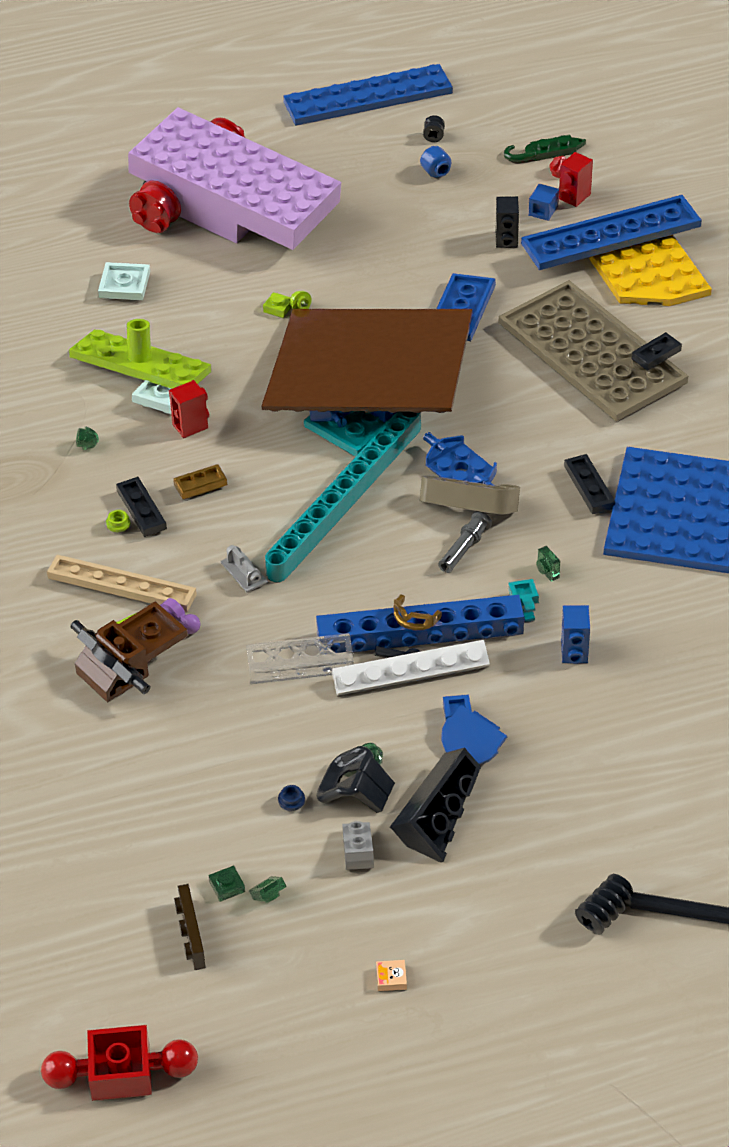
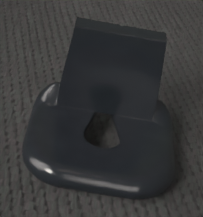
(368, 784)

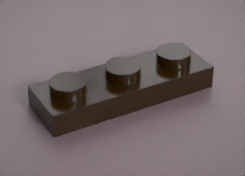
(189, 927)

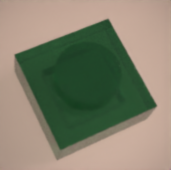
(548, 563)
(226, 883)
(268, 889)

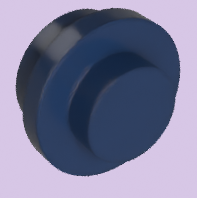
(291, 798)

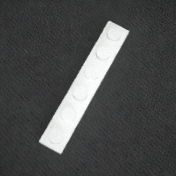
(410, 667)

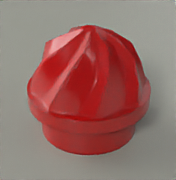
(555, 166)

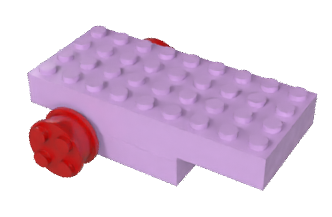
(225, 183)

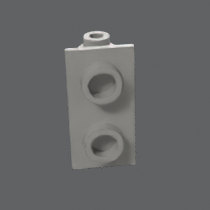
(243, 569)

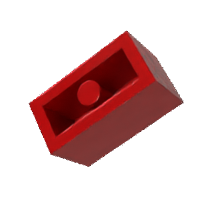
(575, 179)
(189, 408)

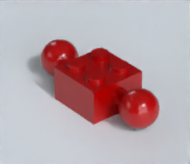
(119, 1063)

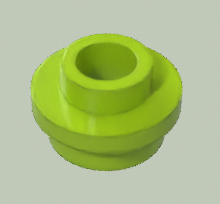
(298, 297)
(118, 521)

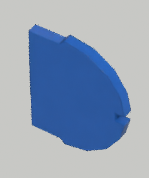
(474, 733)

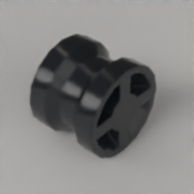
(437, 125)

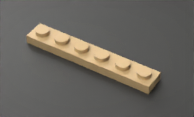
(119, 582)

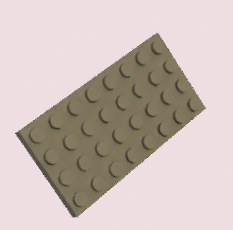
(590, 350)

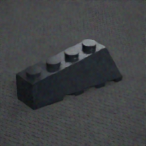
(433, 810)

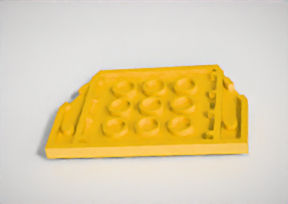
(652, 273)

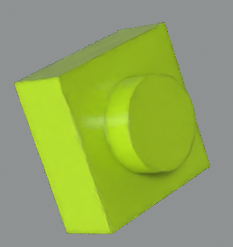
(277, 305)

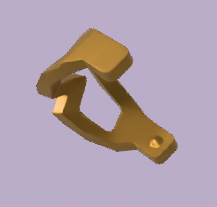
(430, 620)

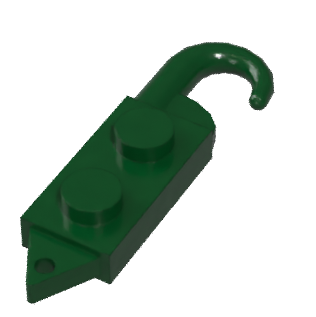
(546, 149)

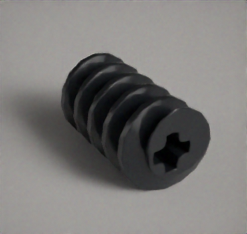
(605, 904)

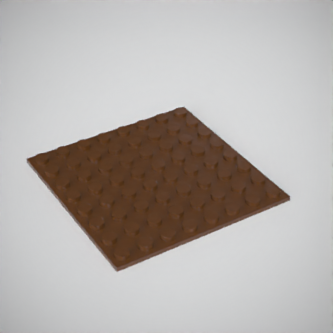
(369, 360)

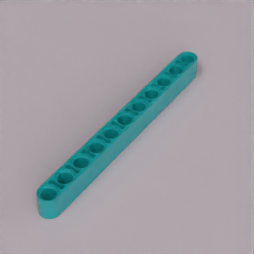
(341, 495)

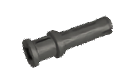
(470, 535)

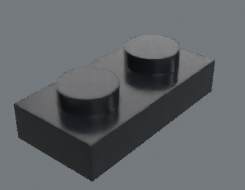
(656, 351)

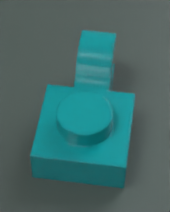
(528, 595)

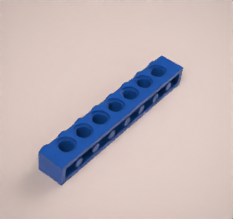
(458, 622)

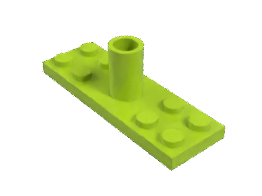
(137, 356)

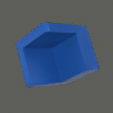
(543, 202)

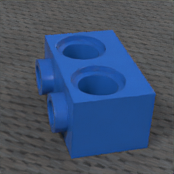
(575, 634)

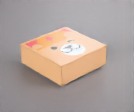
(391, 975)

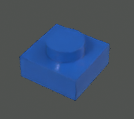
(452, 703)

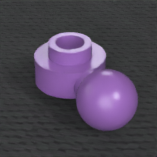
(189, 621)

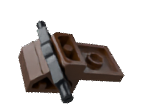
(119, 653)

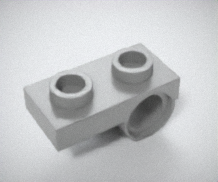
(358, 845)

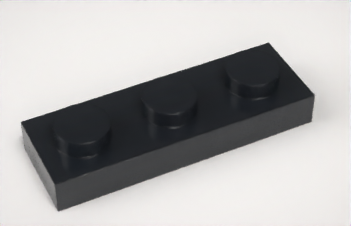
(589, 484)
(141, 506)

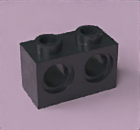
(507, 222)

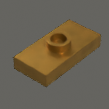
(200, 481)

